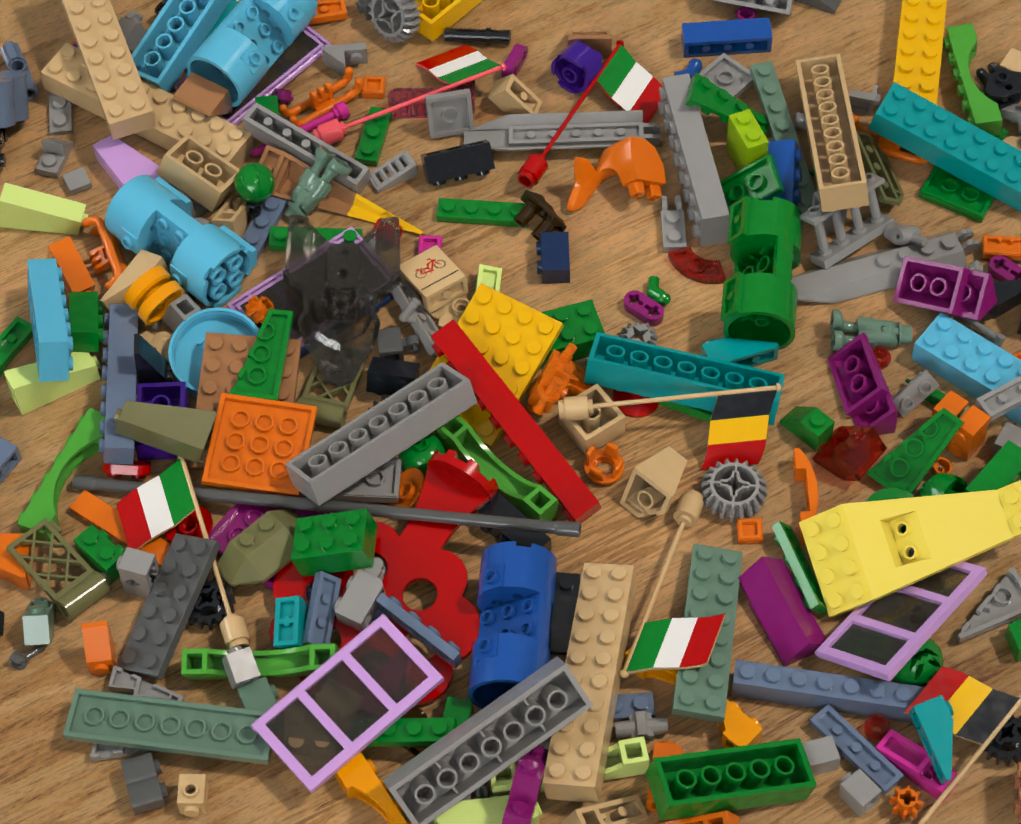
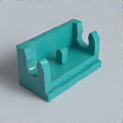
(289, 622)

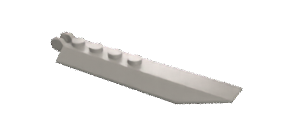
(583, 131)
(879, 269)

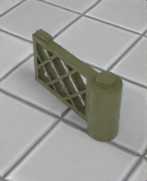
(330, 411)
(83, 589)

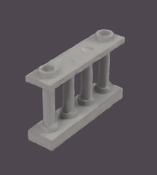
(853, 239)

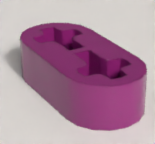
(515, 60)
(1009, 271)
(643, 308)

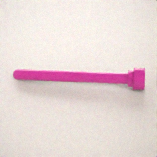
(339, 111)

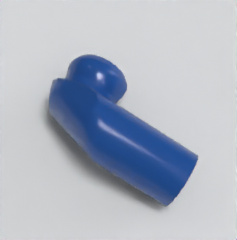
(694, 66)

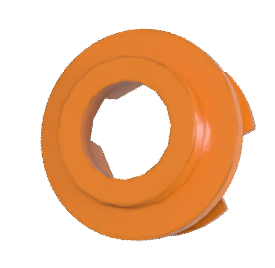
(609, 455)

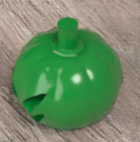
(921, 666)

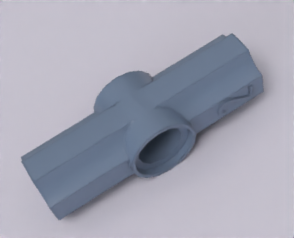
(16, 62)

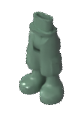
(313, 187)
(878, 332)

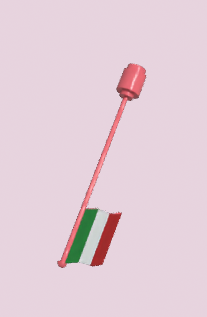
(451, 67)

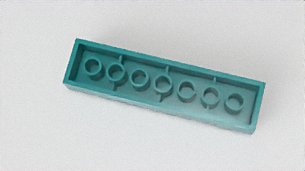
(950, 144)
(669, 372)

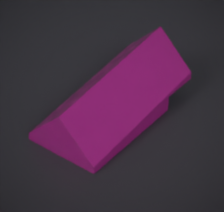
(945, 288)
(863, 386)
(781, 610)

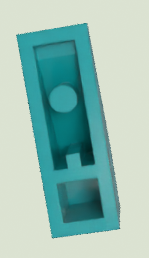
(741, 351)
(935, 728)

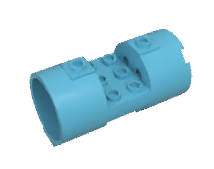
(250, 43)
(201, 257)

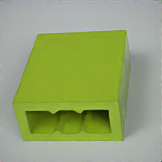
(745, 139)

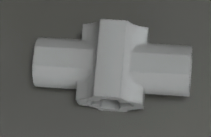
(641, 725)

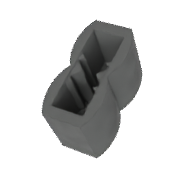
(143, 783)

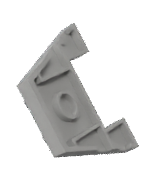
(124, 682)

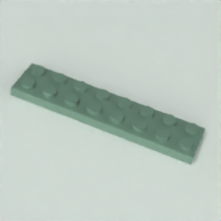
(710, 592)
(166, 726)

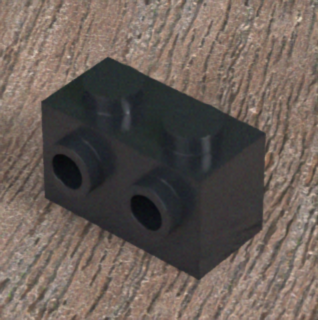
(390, 375)

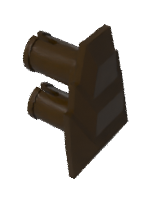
(537, 205)

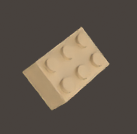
(198, 172)

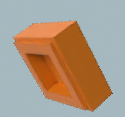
(374, 87)
(749, 531)

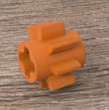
(258, 308)
(906, 795)

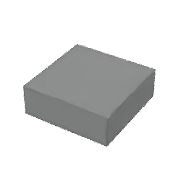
(77, 181)

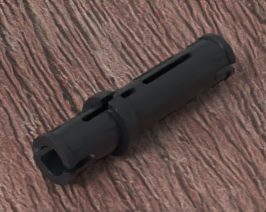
(477, 35)

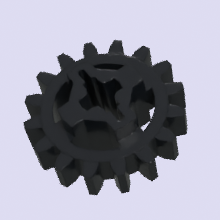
(208, 605)
(1007, 748)

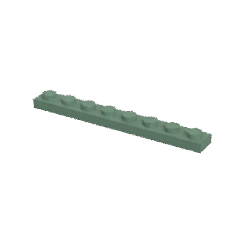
(780, 121)

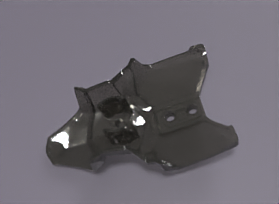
(339, 312)

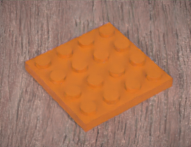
(255, 441)

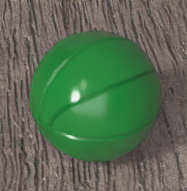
(254, 182)

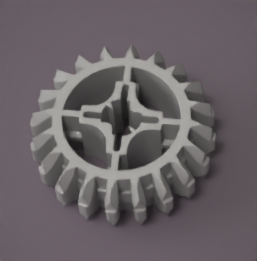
(395, 26)
(749, 489)

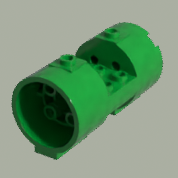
(765, 249)

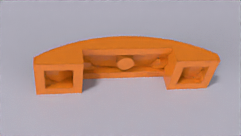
(804, 472)

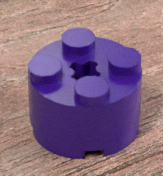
(576, 66)

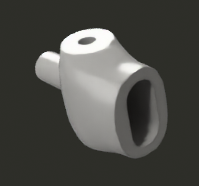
(904, 234)

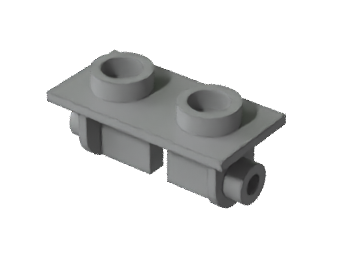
(915, 392)

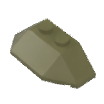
(877, 163)
(259, 549)

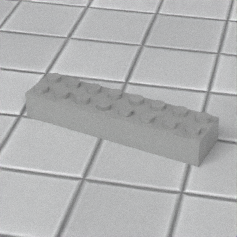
(694, 162)
(380, 433)
(488, 742)

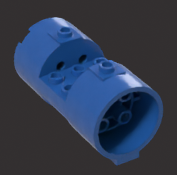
(515, 618)

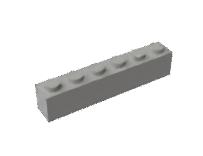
(287, 137)

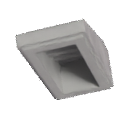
(397, 162)

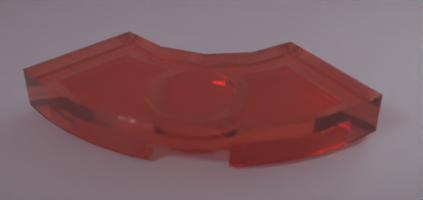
(697, 268)

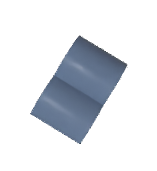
(13, 98)

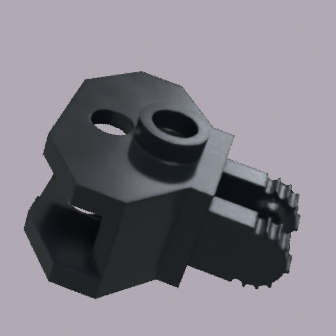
(1000, 84)

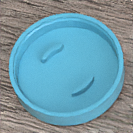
(188, 341)

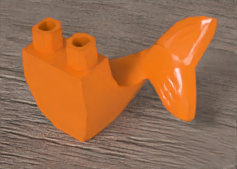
(631, 159)

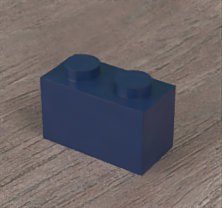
(554, 257)

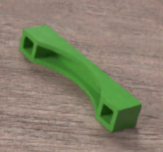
(980, 110)
(78, 448)
(525, 495)
(290, 662)

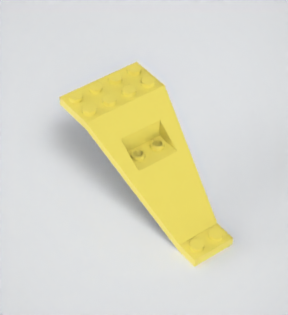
(866, 556)

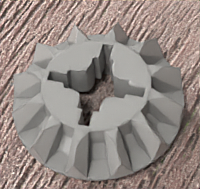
(649, 334)

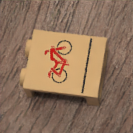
(434, 278)

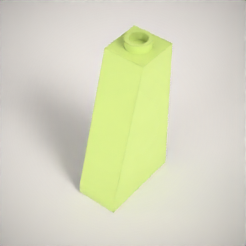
(39, 211)
(32, 394)
(480, 811)

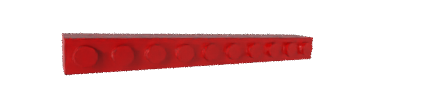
(516, 423)

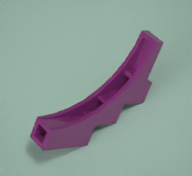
(526, 787)

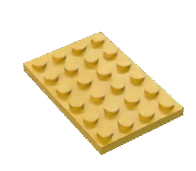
(511, 340)

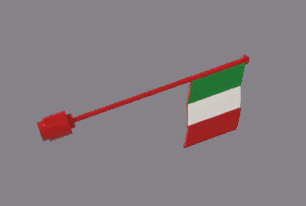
(624, 84)

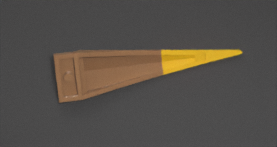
(339, 200)

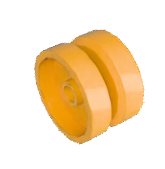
(153, 294)

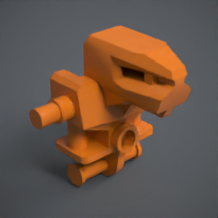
(556, 380)

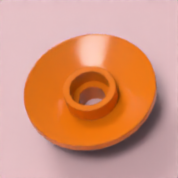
(410, 487)

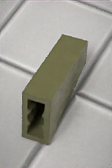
(166, 427)

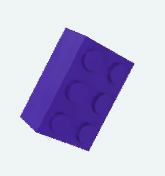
(164, 394)

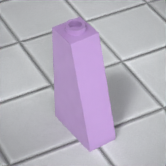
(123, 162)

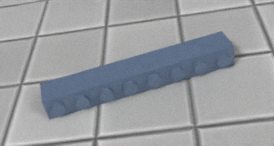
(120, 381)
(818, 689)

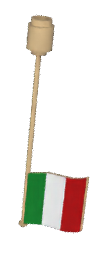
(162, 506)
(674, 641)

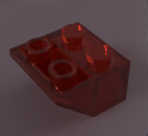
(850, 452)

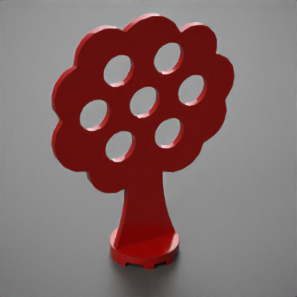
(421, 557)

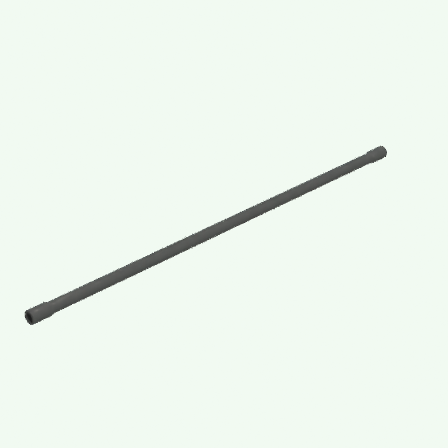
(560, 528)

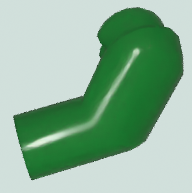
(657, 293)

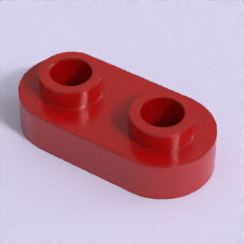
(137, 471)

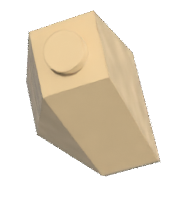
(654, 483)

